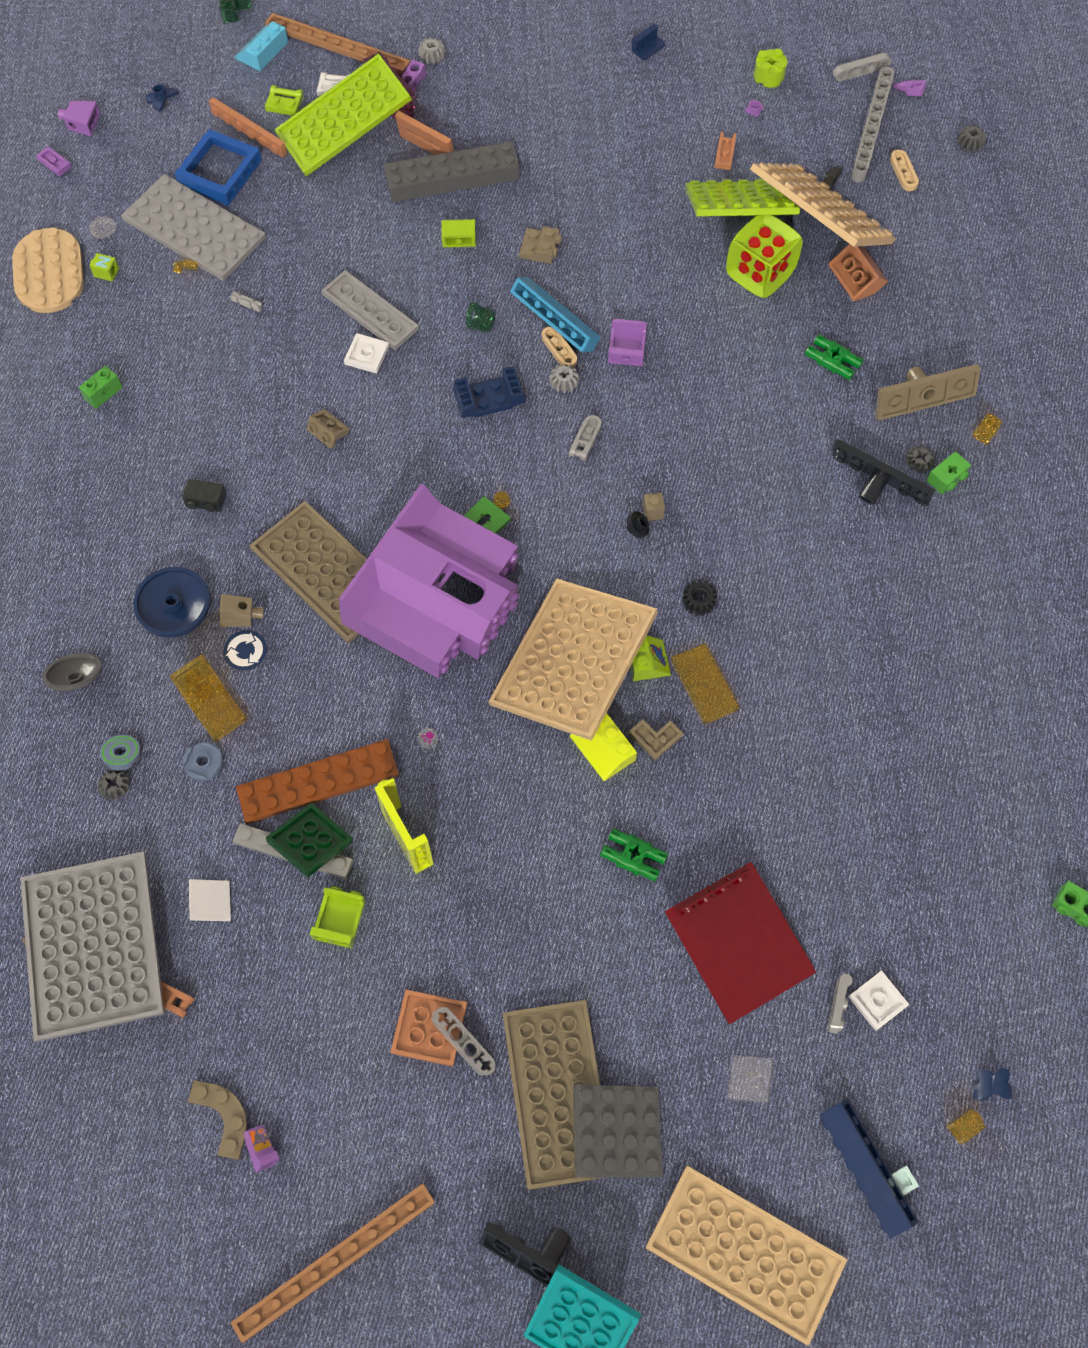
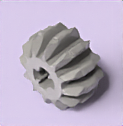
(431, 50)
(564, 378)

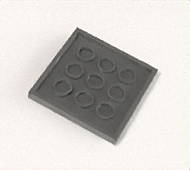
(617, 1132)

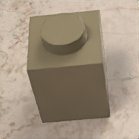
(653, 506)

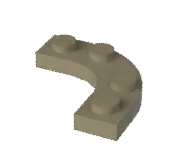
(232, 1114)

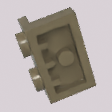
(326, 428)

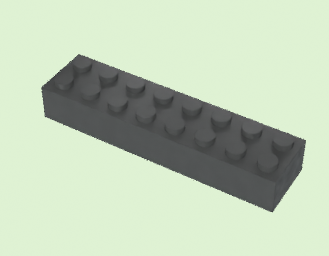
(451, 171)

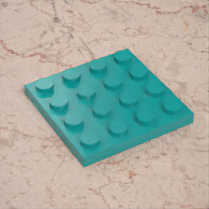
(580, 1316)

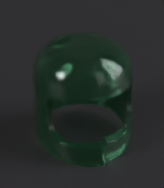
(483, 318)

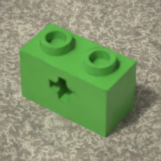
(100, 387)
(948, 473)

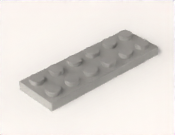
(370, 310)

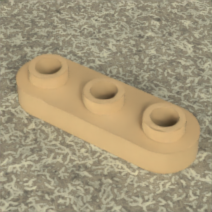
(904, 170)
(557, 342)

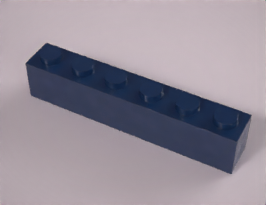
(869, 1169)

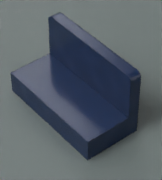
(647, 43)

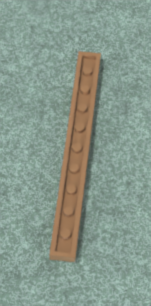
(334, 42)
(332, 1263)

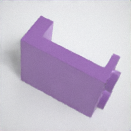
(627, 342)

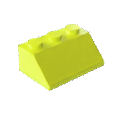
(608, 750)

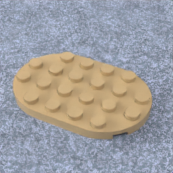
(48, 270)

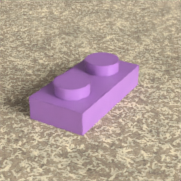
(53, 161)

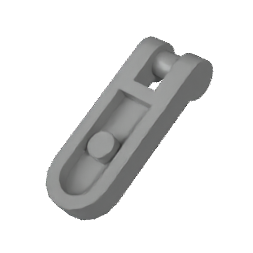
(586, 437)
(839, 1004)

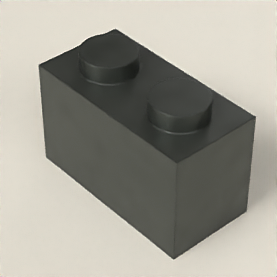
(204, 495)

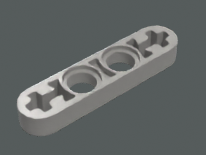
(846, 72)
(460, 1044)

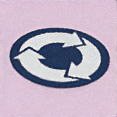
(245, 650)

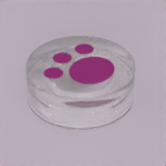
(428, 738)

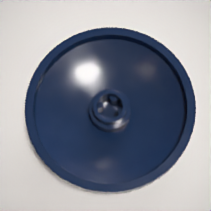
(171, 602)

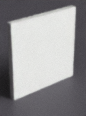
(209, 900)

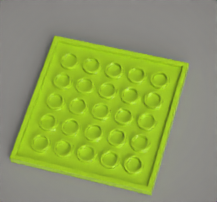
(738, 198)

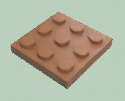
(417, 1035)

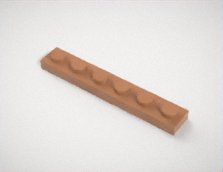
(248, 127)

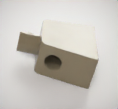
(238, 611)

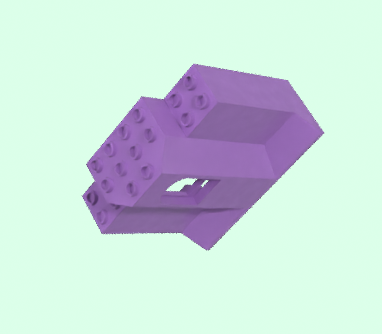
(401, 601)

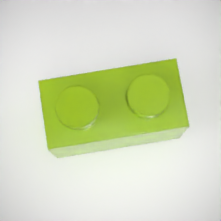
(458, 233)

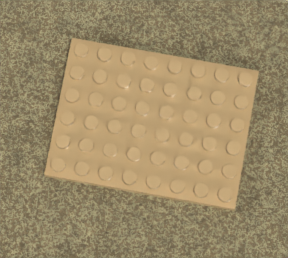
(824, 204)
(573, 658)

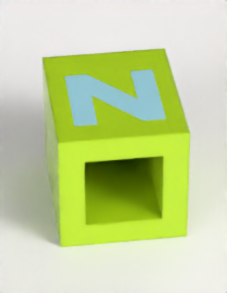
(104, 267)

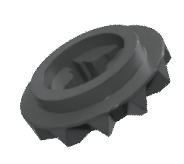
(919, 464)
(113, 792)

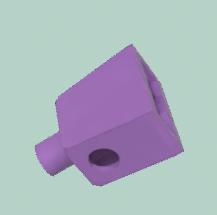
(80, 116)

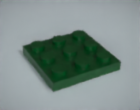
(309, 840)

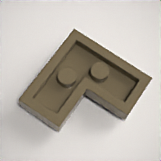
(656, 742)

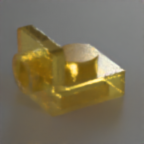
(987, 428)

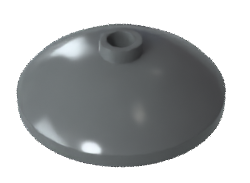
(72, 672)

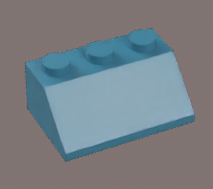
(263, 46)

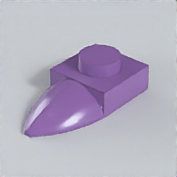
(912, 87)

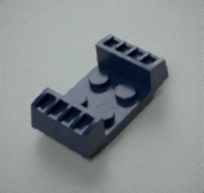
(489, 395)

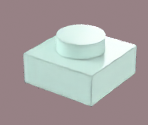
(905, 1180)

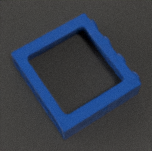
(220, 193)

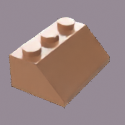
(857, 272)

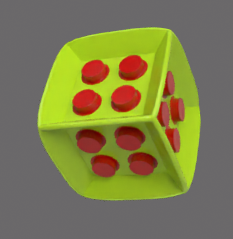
(763, 255)

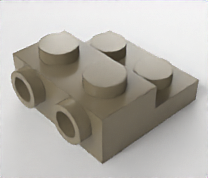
(540, 244)

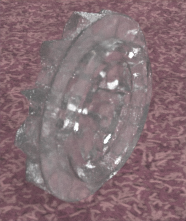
(106, 223)

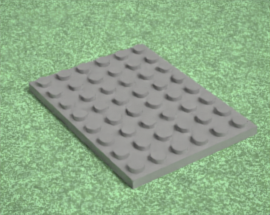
(91, 946)

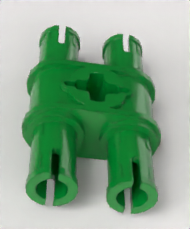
(834, 357)
(631, 844)

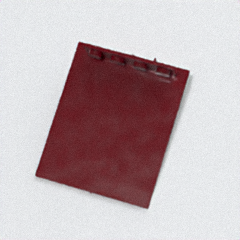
(740, 942)

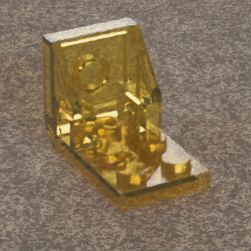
(207, 698)

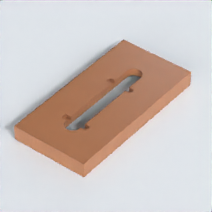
(423, 132)

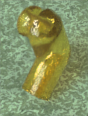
(178, 265)

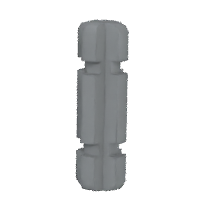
(246, 301)

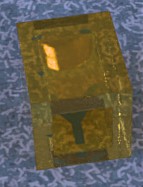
(966, 1126)

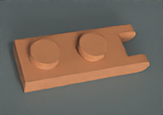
(725, 152)

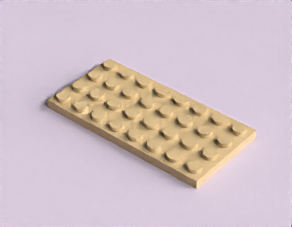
(747, 1255)

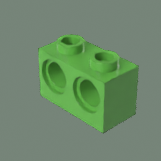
(1079, 900)

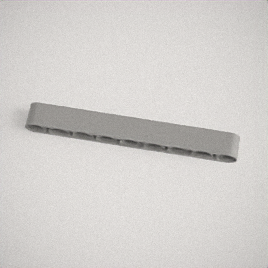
(872, 124)

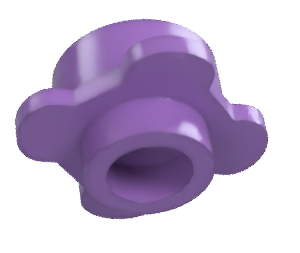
(754, 108)

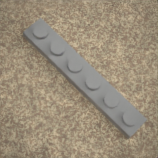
(256, 840)

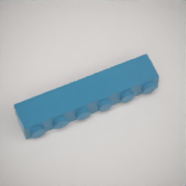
(555, 314)

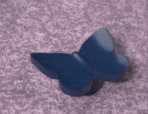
(159, 95)
(992, 1084)

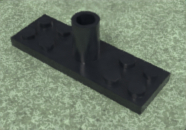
(880, 475)
(536, 1264)

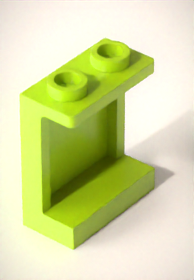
(338, 917)

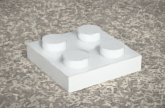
(366, 353)
(878, 1000)

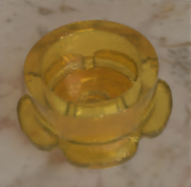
(501, 495)

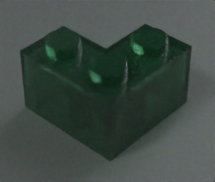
(229, 9)

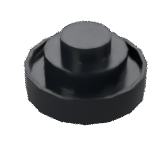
(637, 524)

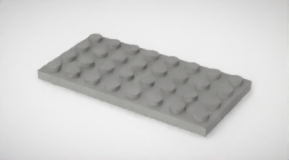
(193, 227)

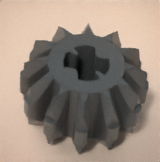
(971, 138)

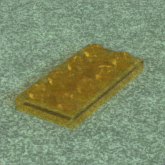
(704, 684)

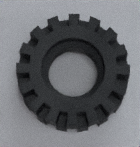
(699, 587)

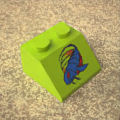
(650, 660)

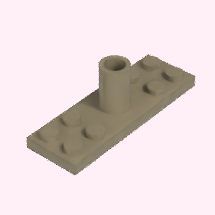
(926, 391)

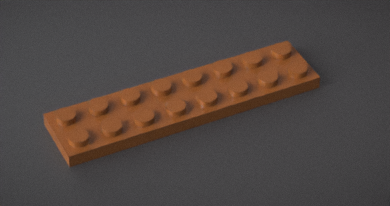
(317, 781)

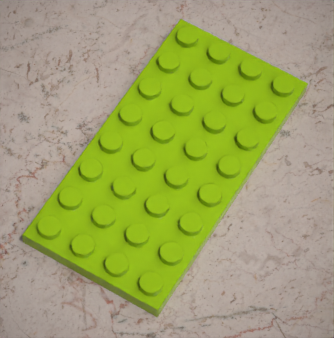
(343, 114)

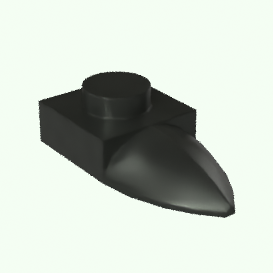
(832, 176)

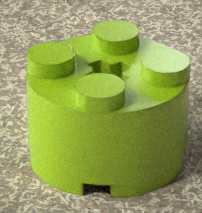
(770, 68)

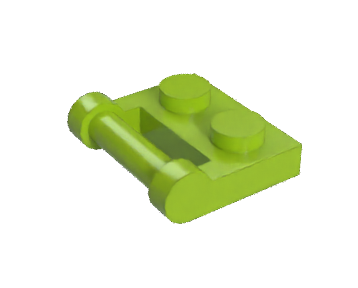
(283, 104)

